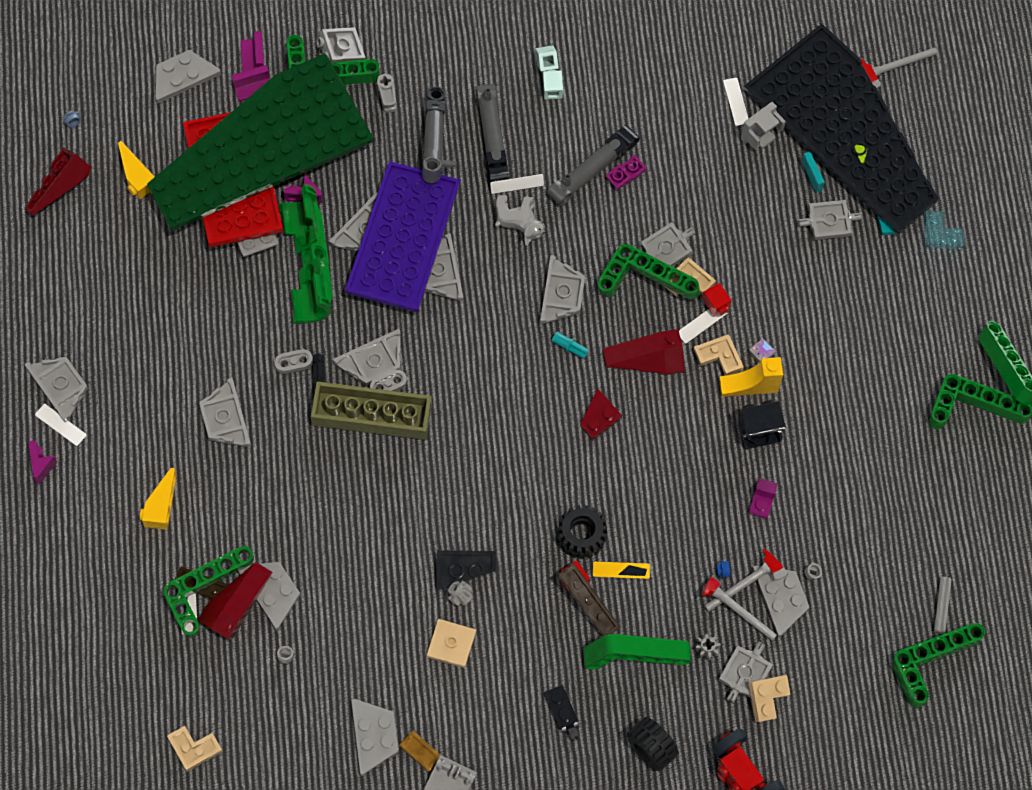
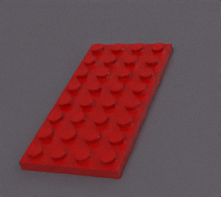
(245, 219)

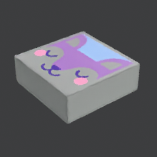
(761, 350)

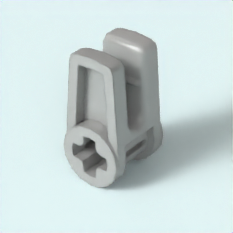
(387, 93)

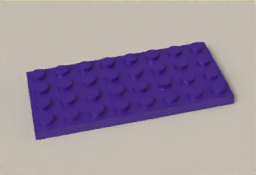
(402, 237)

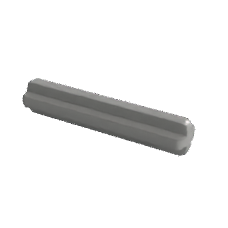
(942, 605)

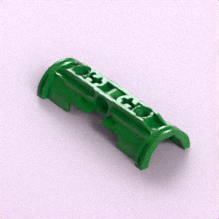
(306, 224)

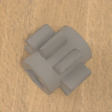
(460, 593)
(711, 643)

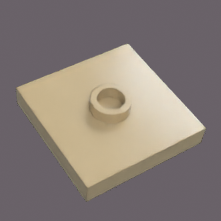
(451, 643)

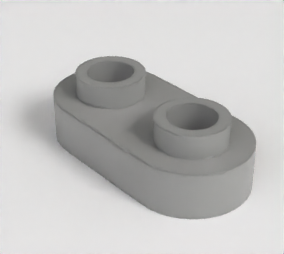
(293, 360)
(387, 381)

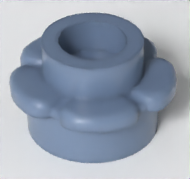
(72, 119)

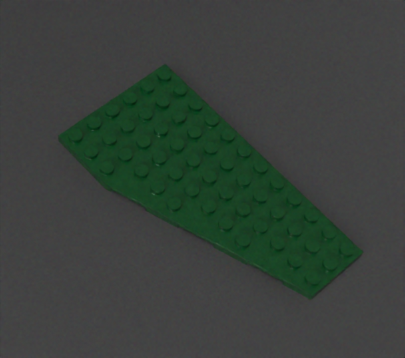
(272, 136)

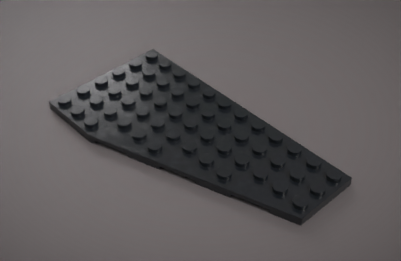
(834, 107)

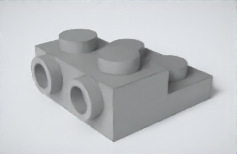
(340, 44)

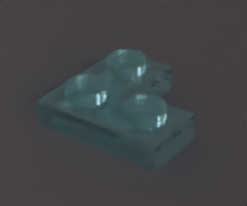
(940, 237)

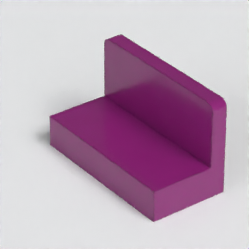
(252, 52)
(249, 81)

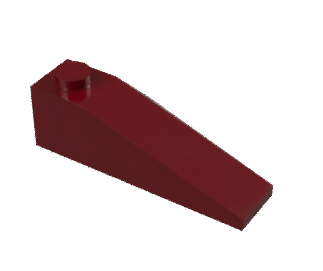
(66, 173)
(652, 353)
(231, 606)

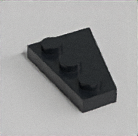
(463, 566)

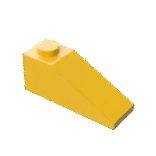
(136, 172)
(158, 505)

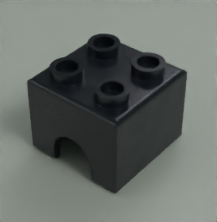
(761, 424)

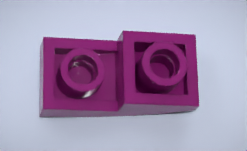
(626, 173)

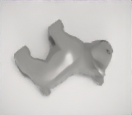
(519, 218)

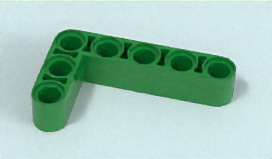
(342, 68)
(647, 270)
(1007, 361)
(976, 399)
(201, 583)
(635, 649)
(931, 655)

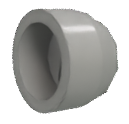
(813, 568)
(285, 651)

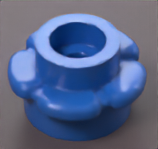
(723, 569)

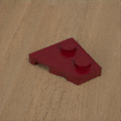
(599, 416)

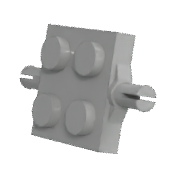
(830, 219)
(668, 245)
(744, 668)

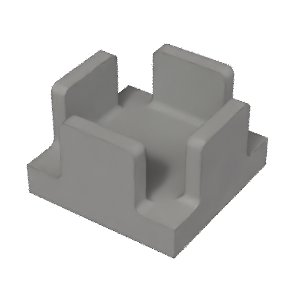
(757, 128)

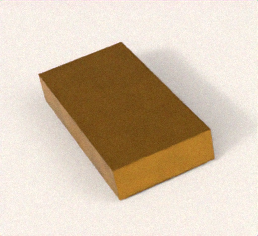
(420, 751)

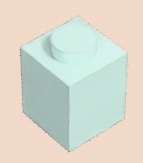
(546, 58)
(552, 84)

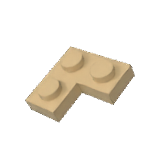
(692, 269)
(721, 350)
(762, 696)
(192, 753)

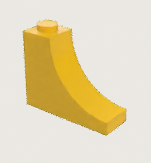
(760, 379)

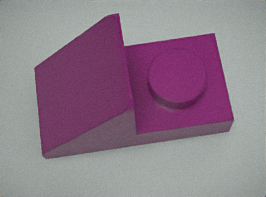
(294, 193)
(40, 465)
(763, 498)

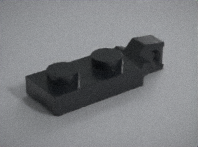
(562, 711)

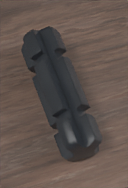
(318, 368)

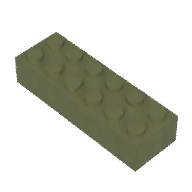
(371, 410)

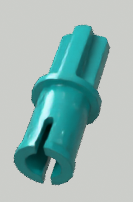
(570, 345)

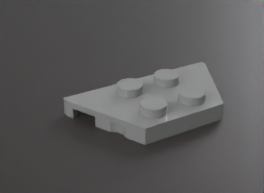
(182, 74)
(352, 233)
(444, 275)
(562, 292)
(372, 358)
(59, 383)
(224, 416)
(277, 595)
(783, 599)
(374, 735)

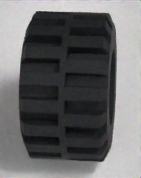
(586, 517)
(652, 744)

